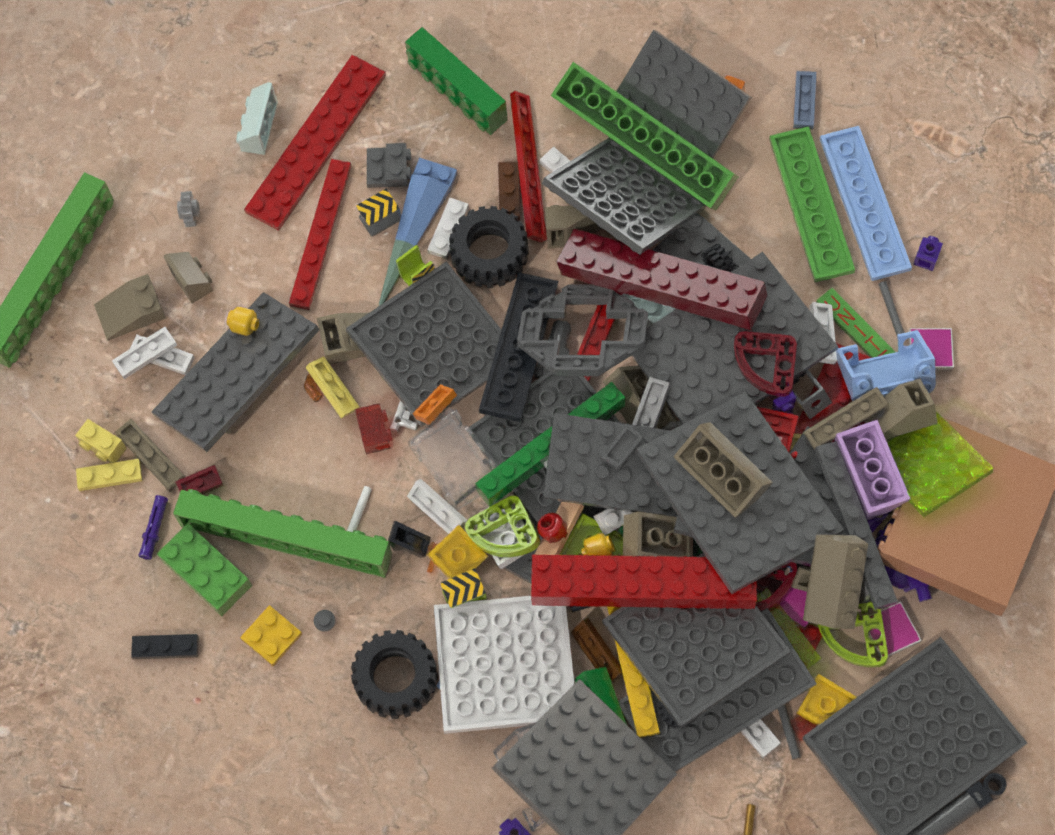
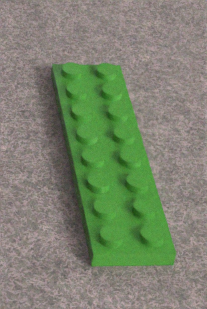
(812, 204)

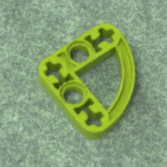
(512, 517)
(868, 624)

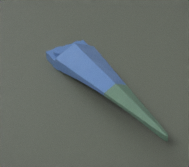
(424, 197)

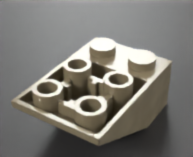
(562, 221)
(336, 341)
(908, 410)

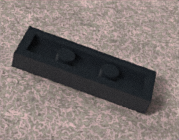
(165, 646)

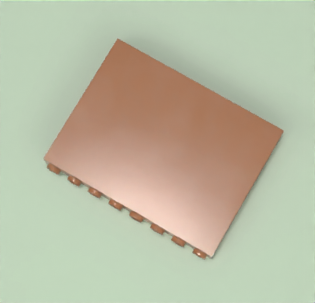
(982, 535)

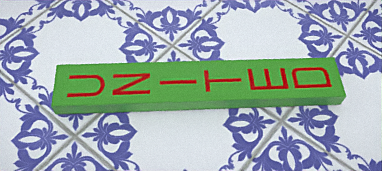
(855, 325)

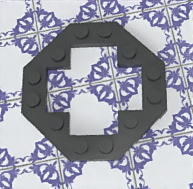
(611, 353)

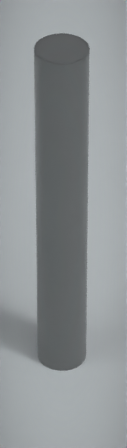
(891, 307)
(788, 730)

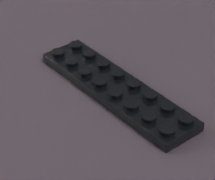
(511, 366)

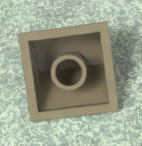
(188, 275)

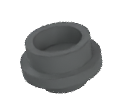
(324, 620)

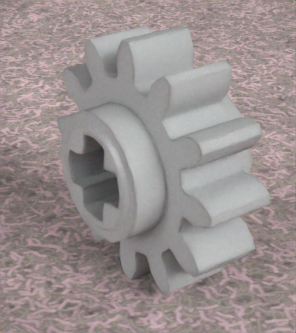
(188, 209)

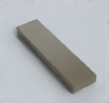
(846, 418)
(149, 454)

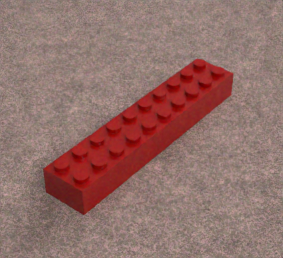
(633, 582)

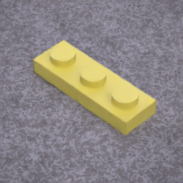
(332, 387)
(109, 474)

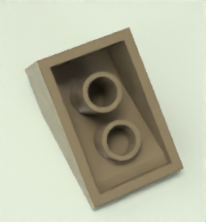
(129, 308)
(653, 536)

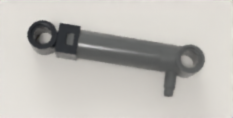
(962, 808)

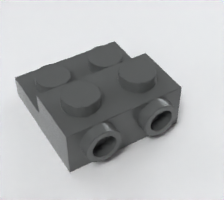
(388, 166)

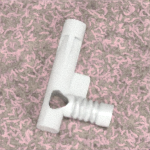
(404, 416)

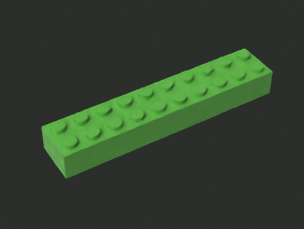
(645, 136)
(51, 264)
(284, 533)

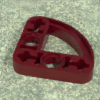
(775, 349)
(784, 590)

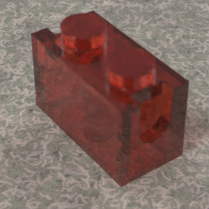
(373, 429)

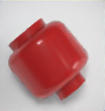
(552, 527)

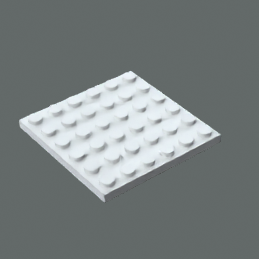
(501, 662)

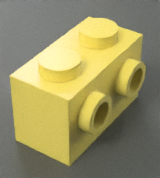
(100, 441)

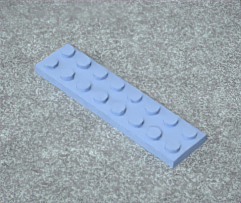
(865, 203)

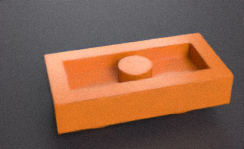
(434, 404)

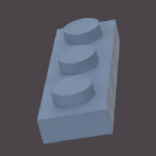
(804, 99)

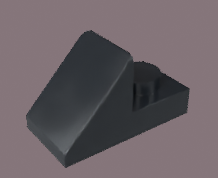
(408, 539)

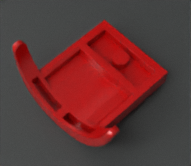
(783, 425)

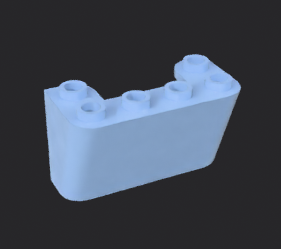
(888, 370)

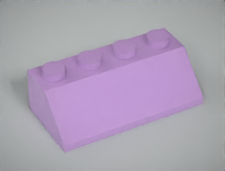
(872, 469)

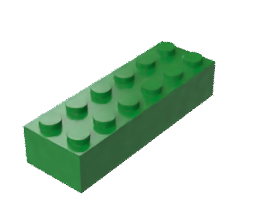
(456, 81)

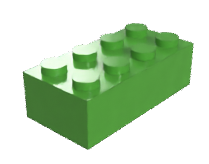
(204, 569)

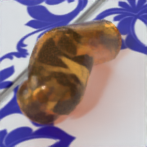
(310, 387)

